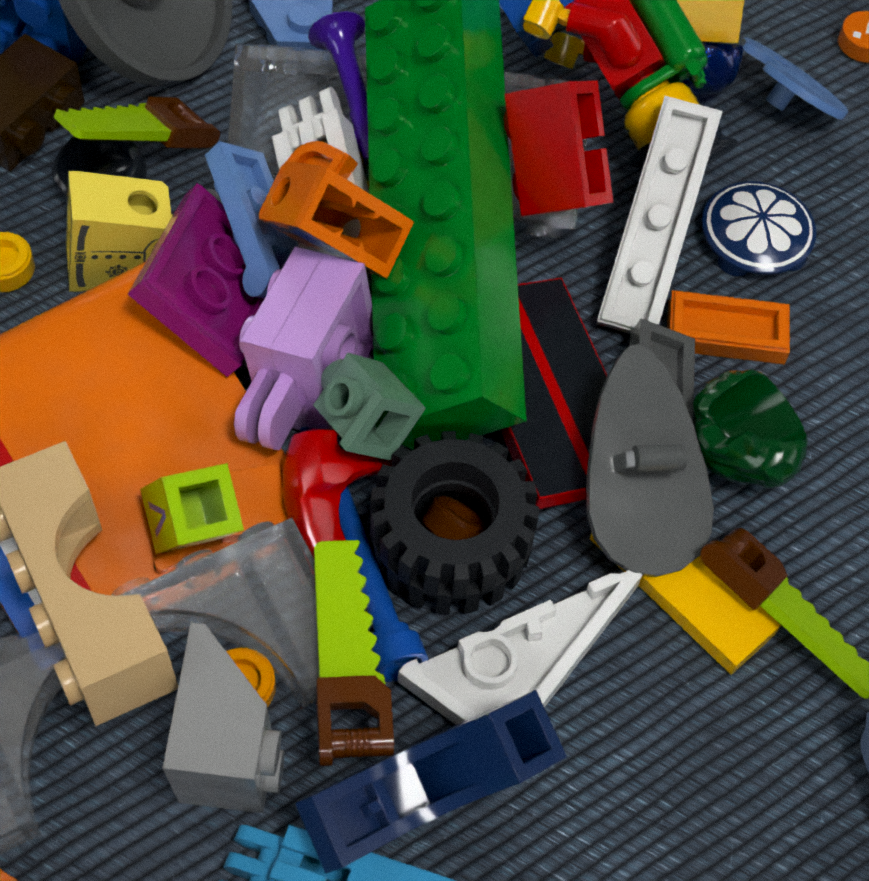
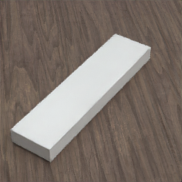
(659, 214)

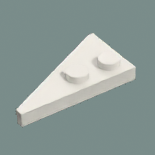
(521, 654)

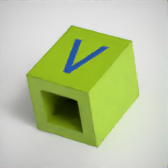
(191, 508)

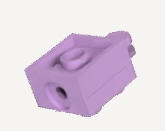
(309, 318)

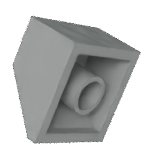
(220, 733)

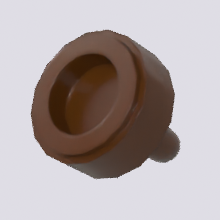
(452, 519)

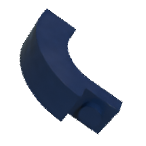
(430, 780)

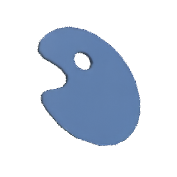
(793, 81)

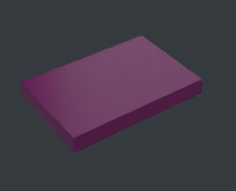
(197, 281)

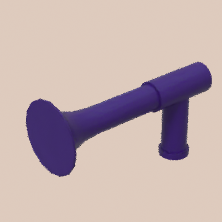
(338, 35)

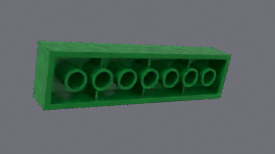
(443, 160)

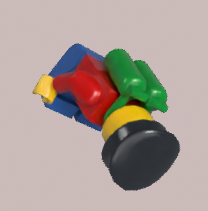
(637, 45)

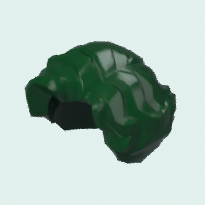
(749, 430)

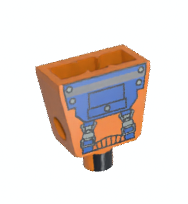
(315, 205)

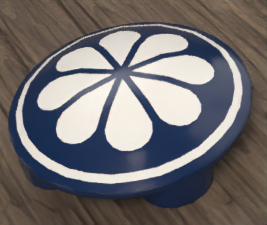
(758, 229)

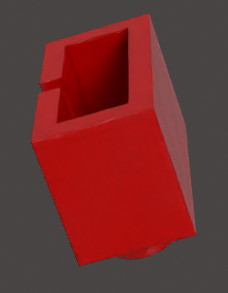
(548, 149)

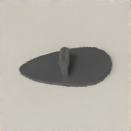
(646, 470)

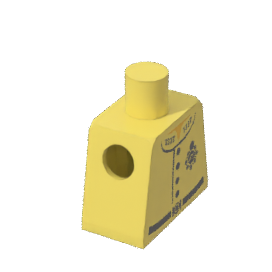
(111, 225)

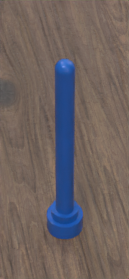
(395, 640)

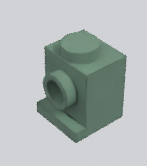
(354, 399)

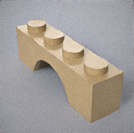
(108, 640)

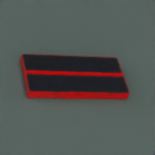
(560, 394)

